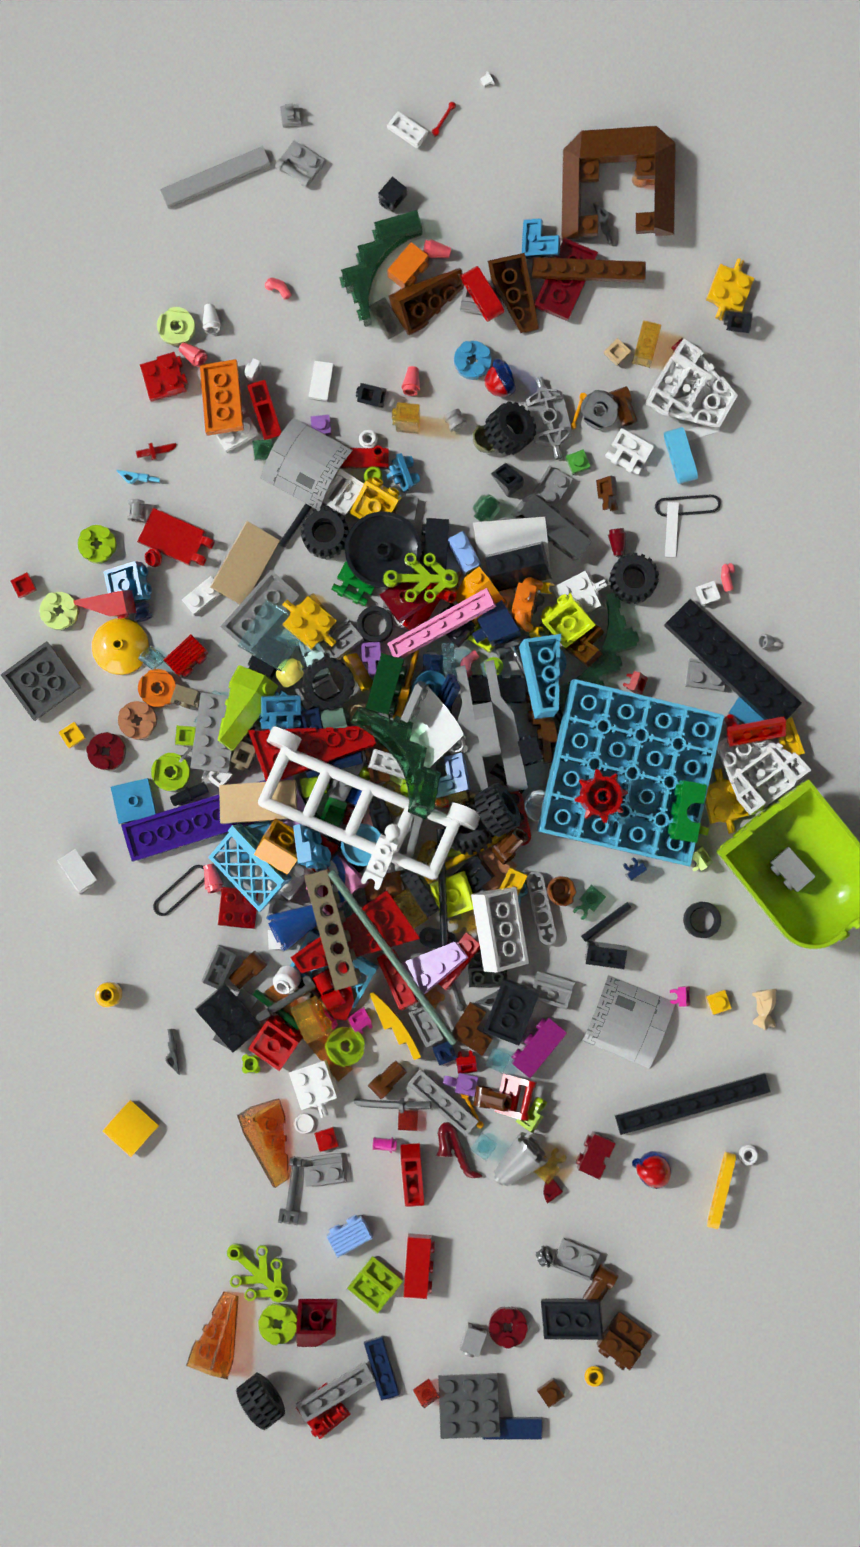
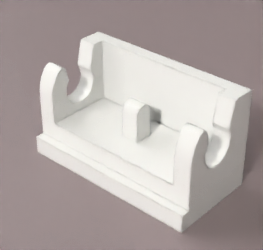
(77, 871)

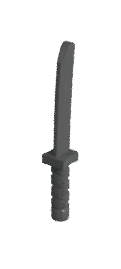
(402, 1104)

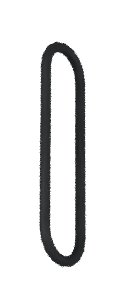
(688, 497)
(171, 887)

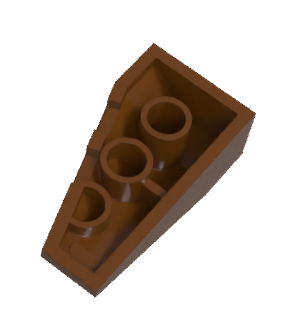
(514, 287)
(421, 301)

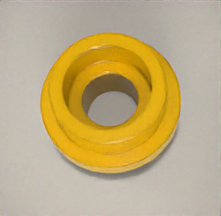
(597, 1381)

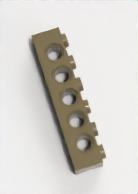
(339, 979)

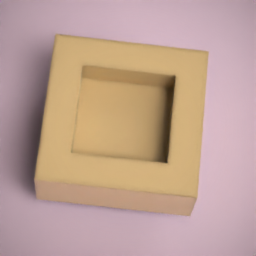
(617, 352)

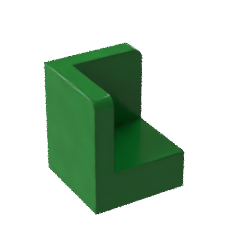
(334, 811)

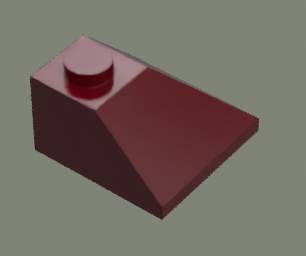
(315, 1321)

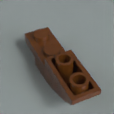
(546, 733)

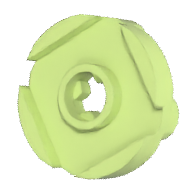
(169, 318)
(48, 613)

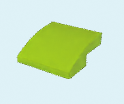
(374, 1284)

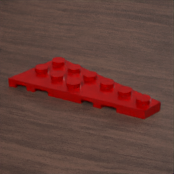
(321, 744)
(385, 917)

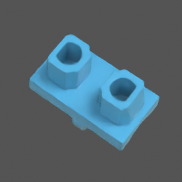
(400, 472)

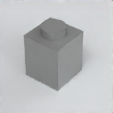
(473, 1340)

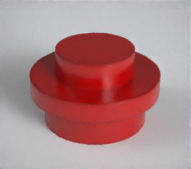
(153, 557)

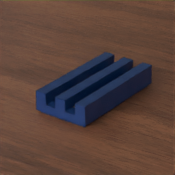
(449, 691)

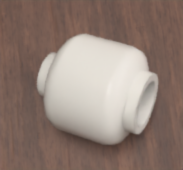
(287, 980)

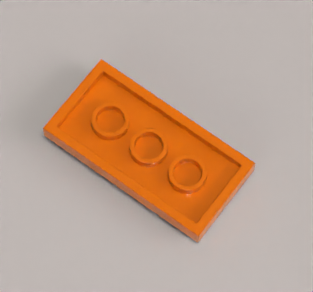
(221, 397)

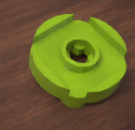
(88, 537)
(164, 763)
(355, 1047)
(266, 1323)

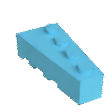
(542, 673)

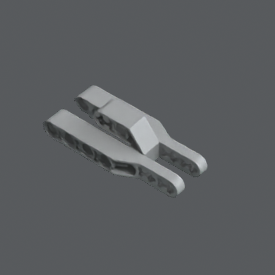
(489, 732)

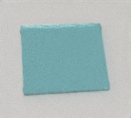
(269, 638)

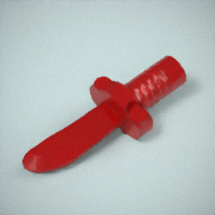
(151, 451)

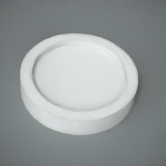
(304, 1123)

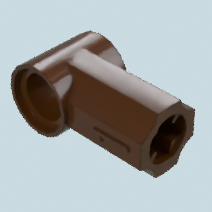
(626, 411)
(506, 848)
(251, 967)
(384, 1082)
(487, 1098)
(602, 1281)

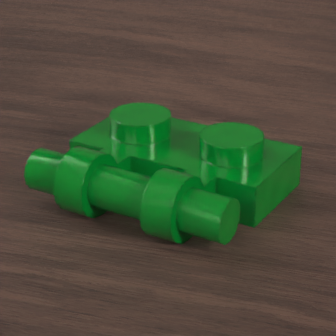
(349, 578)

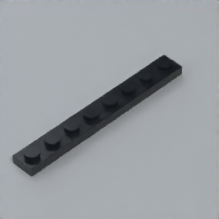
(692, 1103)

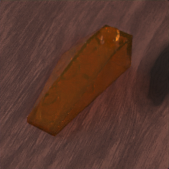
(265, 1134)
(216, 1346)

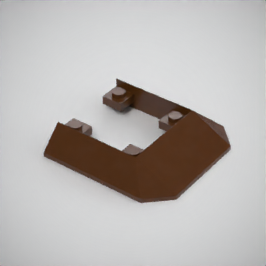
(654, 159)

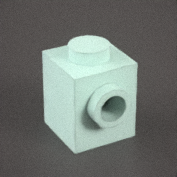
(312, 656)

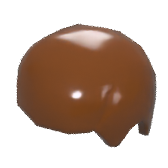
(561, 891)

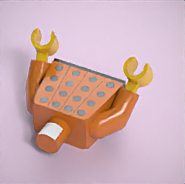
(525, 603)

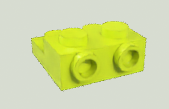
(567, 619)

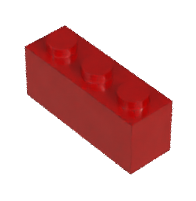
(418, 1266)

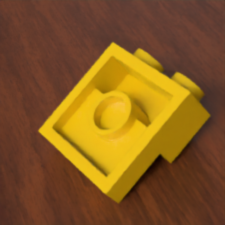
(375, 498)

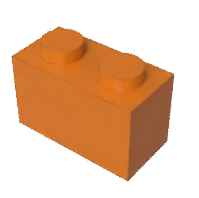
(408, 266)

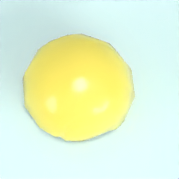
(290, 673)

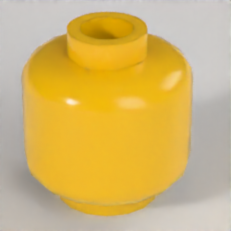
(102, 997)

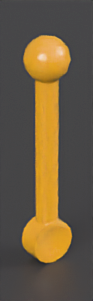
(582, 396)
(480, 1124)

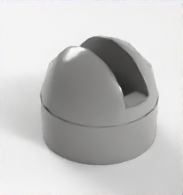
(765, 638)

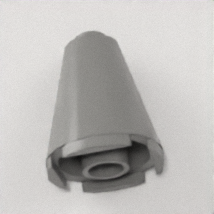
(520, 1160)

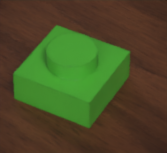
(577, 462)

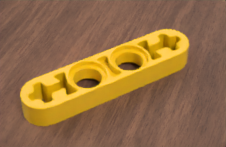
(721, 1190)

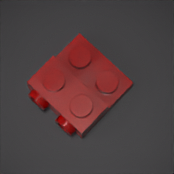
(164, 376)
(275, 1042)

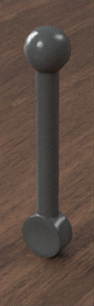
(460, 1007)

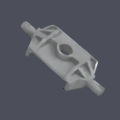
(551, 432)

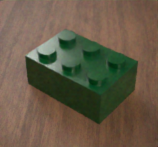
(386, 685)

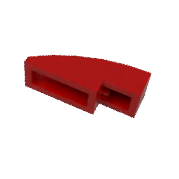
(264, 409)

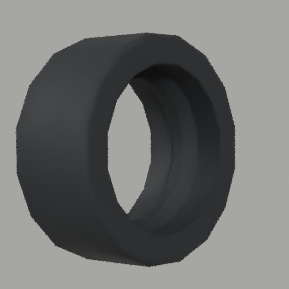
(375, 610)
(702, 934)

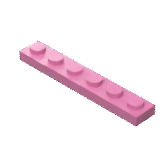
(442, 624)

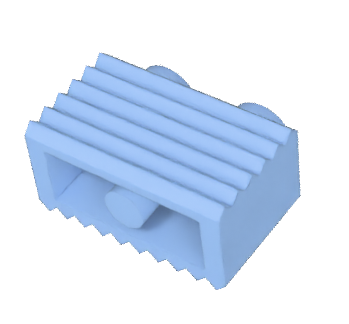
(464, 553)
(349, 1235)

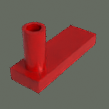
(367, 458)
(423, 614)
(753, 731)

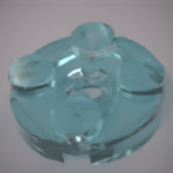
(449, 660)

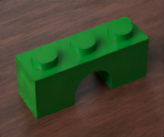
(687, 794)

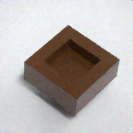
(550, 1392)

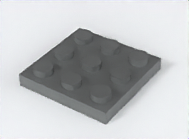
(40, 681)
(469, 1406)

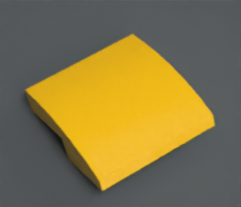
(130, 1128)

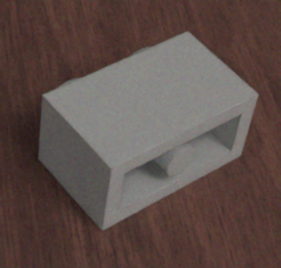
(791, 869)

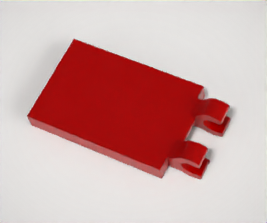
(174, 538)

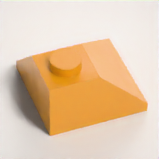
(473, 584)

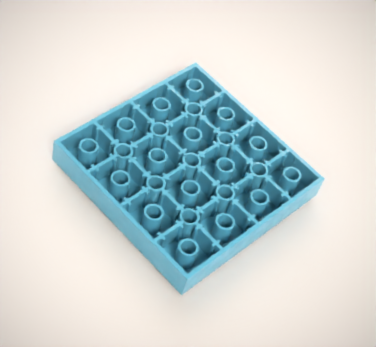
(650, 749)

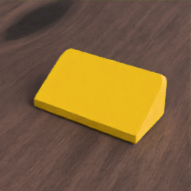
(359, 671)

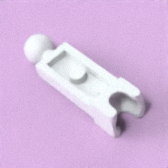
(382, 856)

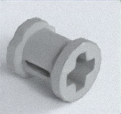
(136, 510)

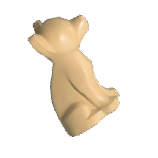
(765, 1004)

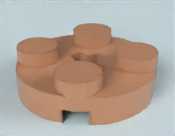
(127, 715)

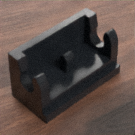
(606, 954)

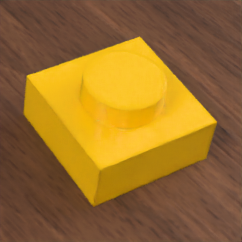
(72, 735)
(718, 1002)

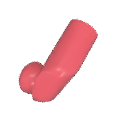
(273, 283)
(725, 576)
(468, 660)

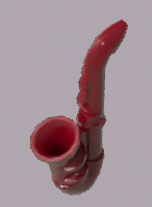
(450, 1141)

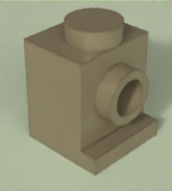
(186, 697)
(243, 748)

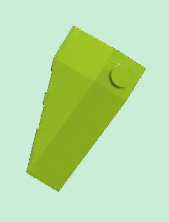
(243, 704)

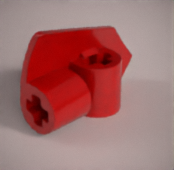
(338, 1001)

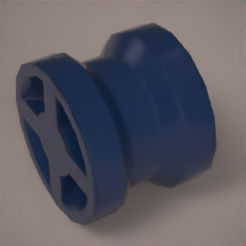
(142, 612)

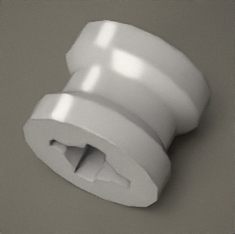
(454, 420)

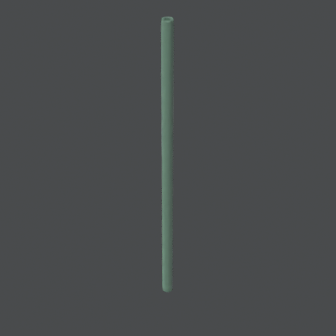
(392, 957)

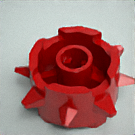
(611, 793)

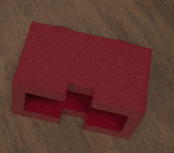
(593, 1157)

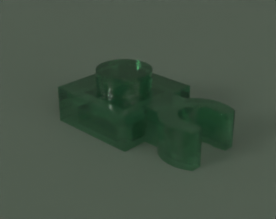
(261, 449)
(590, 900)

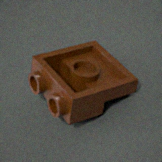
(623, 1341)

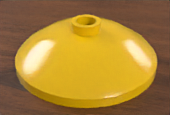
(124, 658)

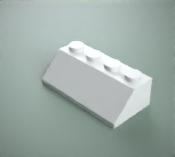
(500, 929)

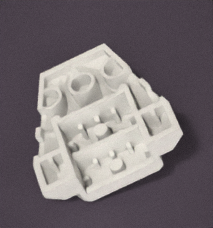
(691, 389)
(761, 772)

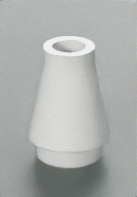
(210, 319)

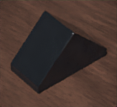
(508, 479)

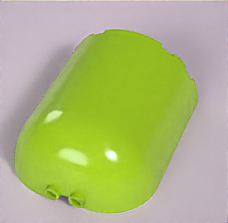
(821, 840)

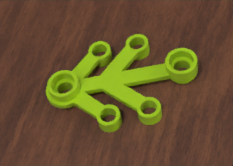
(423, 577)
(260, 1275)

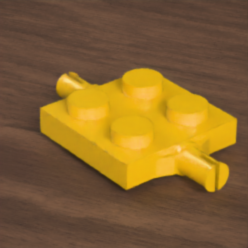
(729, 288)
(309, 623)
(723, 803)

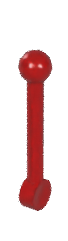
(435, 131)

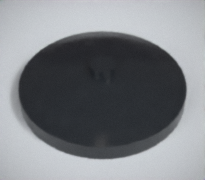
(380, 545)

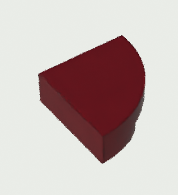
(551, 1191)

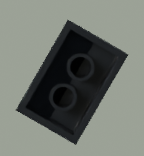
(516, 564)

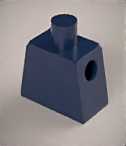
(496, 626)

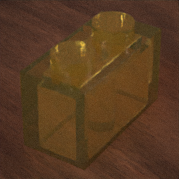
(646, 344)
(406, 417)
(311, 1019)

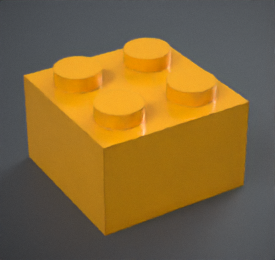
(278, 846)

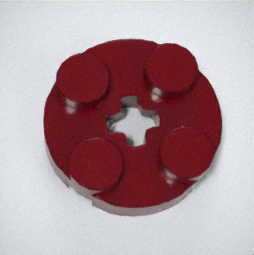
(95, 749)
(507, 1338)

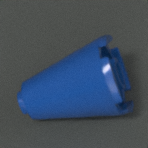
(292, 925)

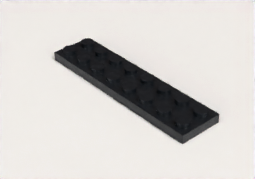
(731, 662)

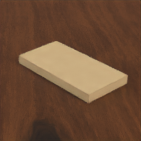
(244, 563)
(241, 804)

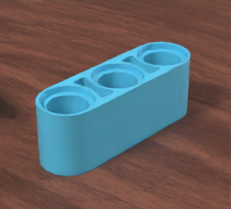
(680, 455)

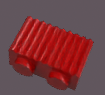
(186, 656)

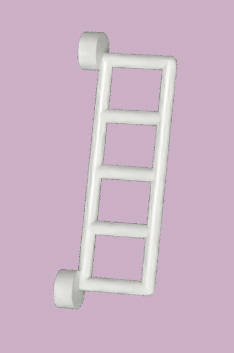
(289, 743)

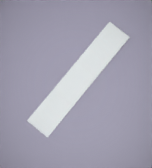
(700, 431)
(671, 529)

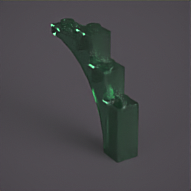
(387, 237)
(616, 641)
(410, 756)

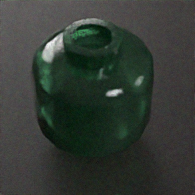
(486, 508)

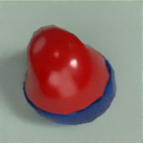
(500, 379)
(653, 1169)

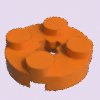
(151, 679)

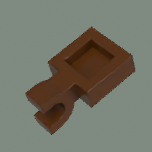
(606, 490)

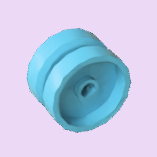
(357, 856)

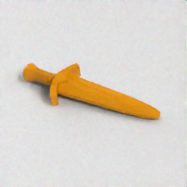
(404, 695)

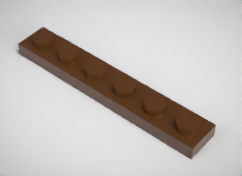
(588, 269)

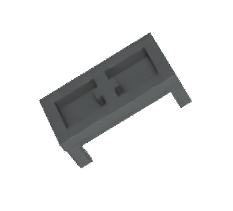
(218, 967)

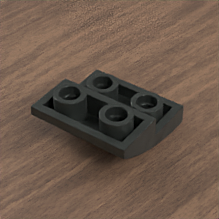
(482, 978)

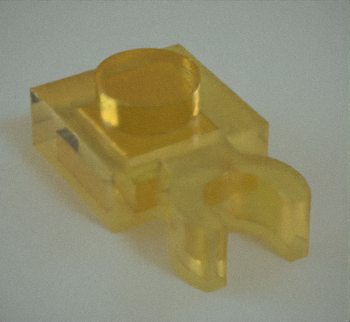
(458, 798)
(467, 921)
(550, 1169)

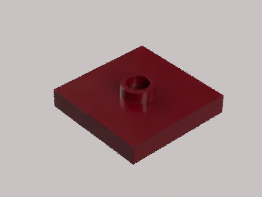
(395, 601)

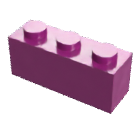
(538, 1046)

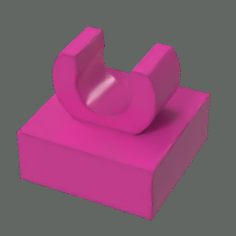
(683, 994)
(359, 1020)

